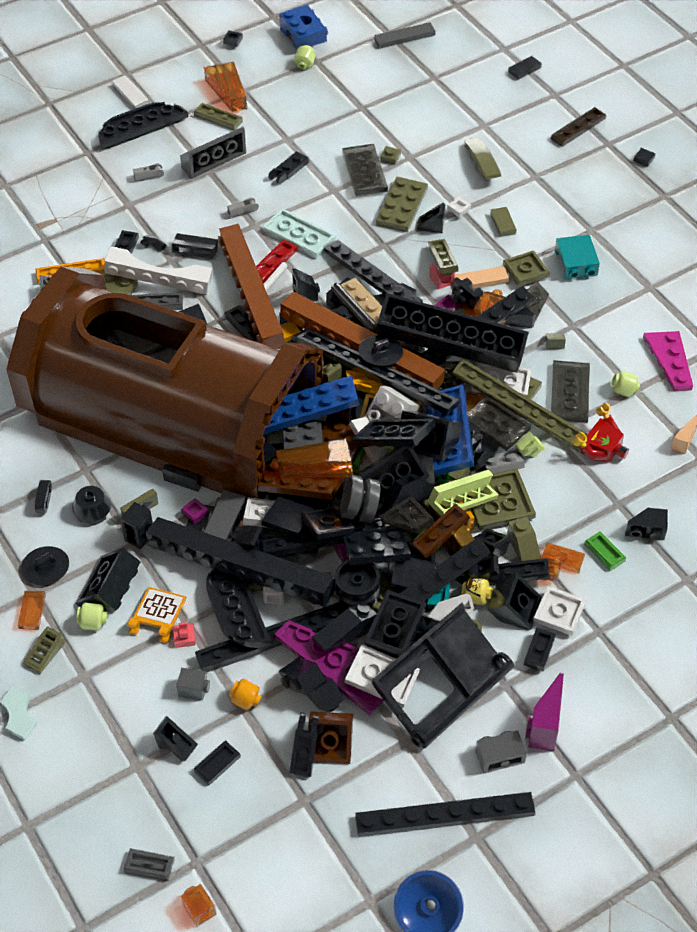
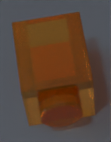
(198, 904)

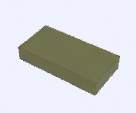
(503, 221)

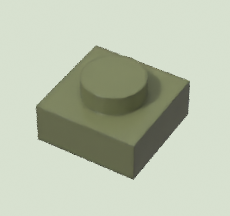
(390, 155)

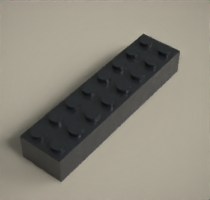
(452, 332)

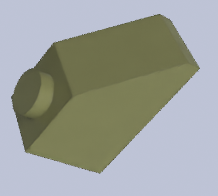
(523, 539)

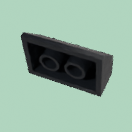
(441, 438)
(110, 580)

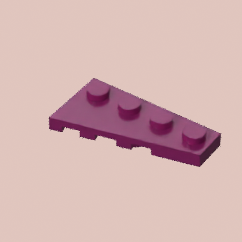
(671, 356)

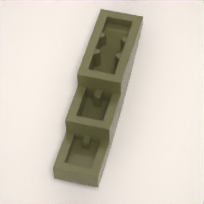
(483, 159)

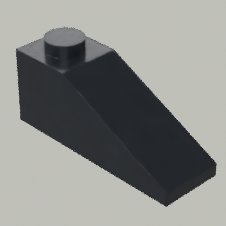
(346, 627)

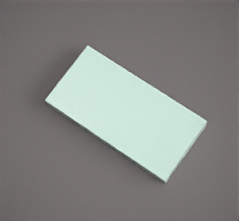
(299, 232)

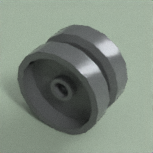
(360, 499)

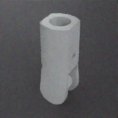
(147, 172)
(242, 207)

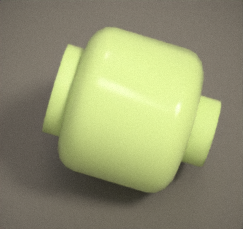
(305, 56)
(625, 383)
(91, 616)

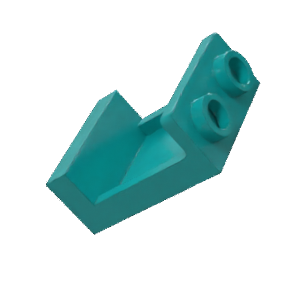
(577, 256)

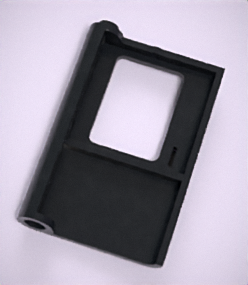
(463, 658)

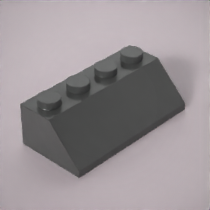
(214, 153)

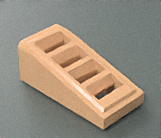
(684, 437)

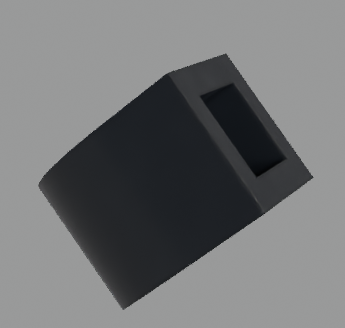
(483, 569)

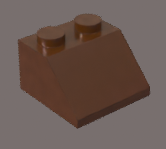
(334, 737)

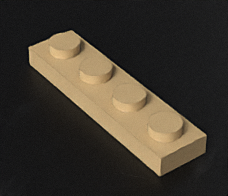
(363, 298)

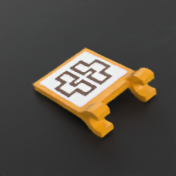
(158, 610)

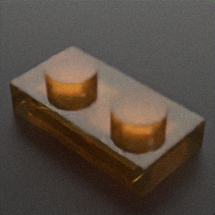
(569, 558)

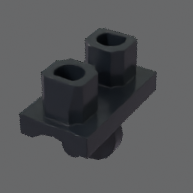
(463, 292)

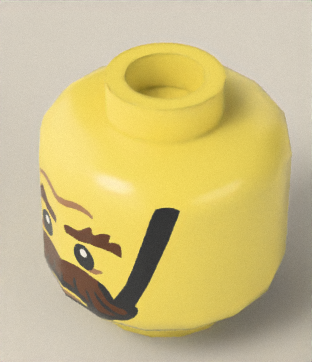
(478, 590)

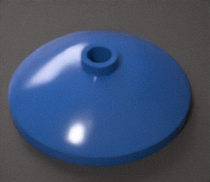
(412, 900)

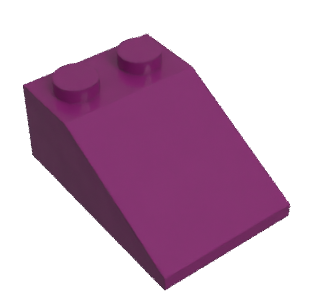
(544, 724)

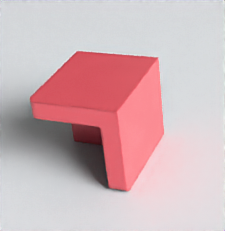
(440, 280)

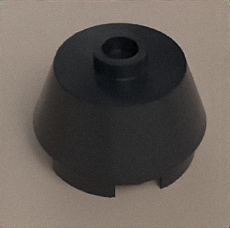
(91, 505)

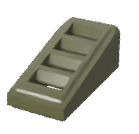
(56, 643)

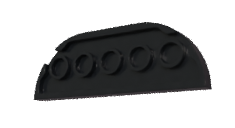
(139, 121)
(236, 610)

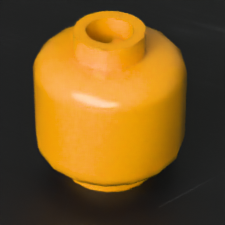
(245, 694)

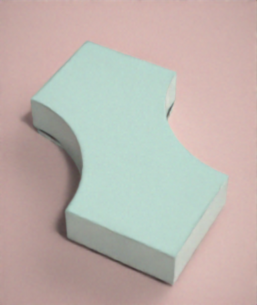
(16, 704)

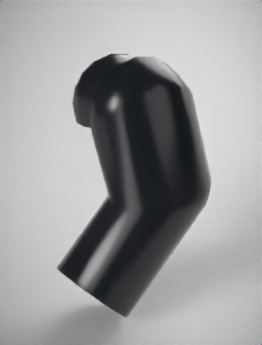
(153, 240)

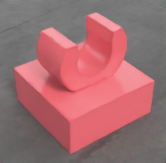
(184, 635)

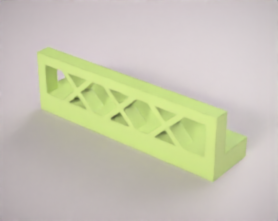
(459, 489)

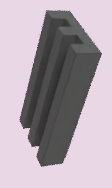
(146, 864)

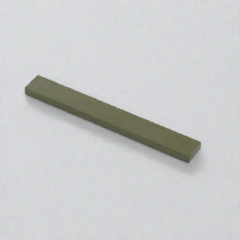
(517, 403)

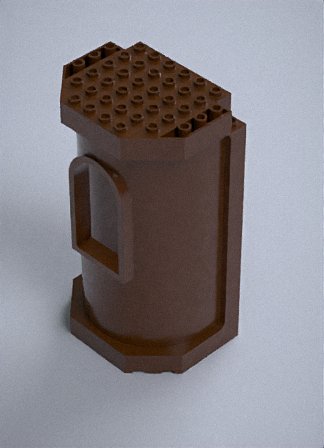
(193, 414)

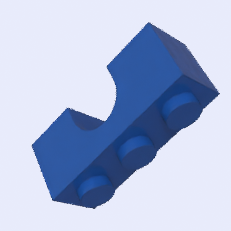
(313, 23)
(293, 25)

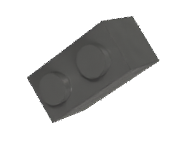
(500, 751)

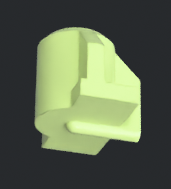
(530, 445)

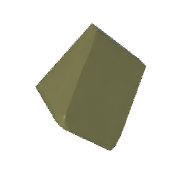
(555, 340)

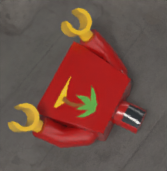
(603, 439)

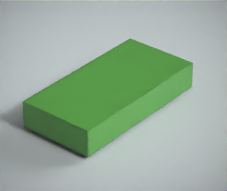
(605, 551)

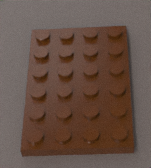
(311, 487)

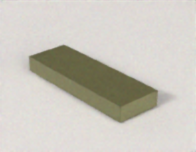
(218, 116)

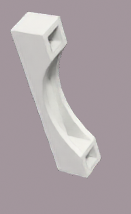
(191, 278)

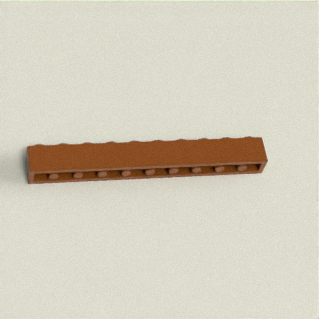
(251, 287)
(333, 326)

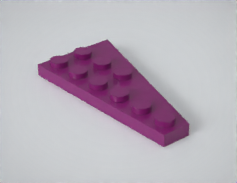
(332, 664)

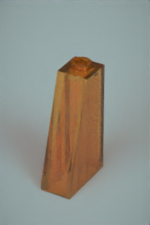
(227, 85)
(315, 460)

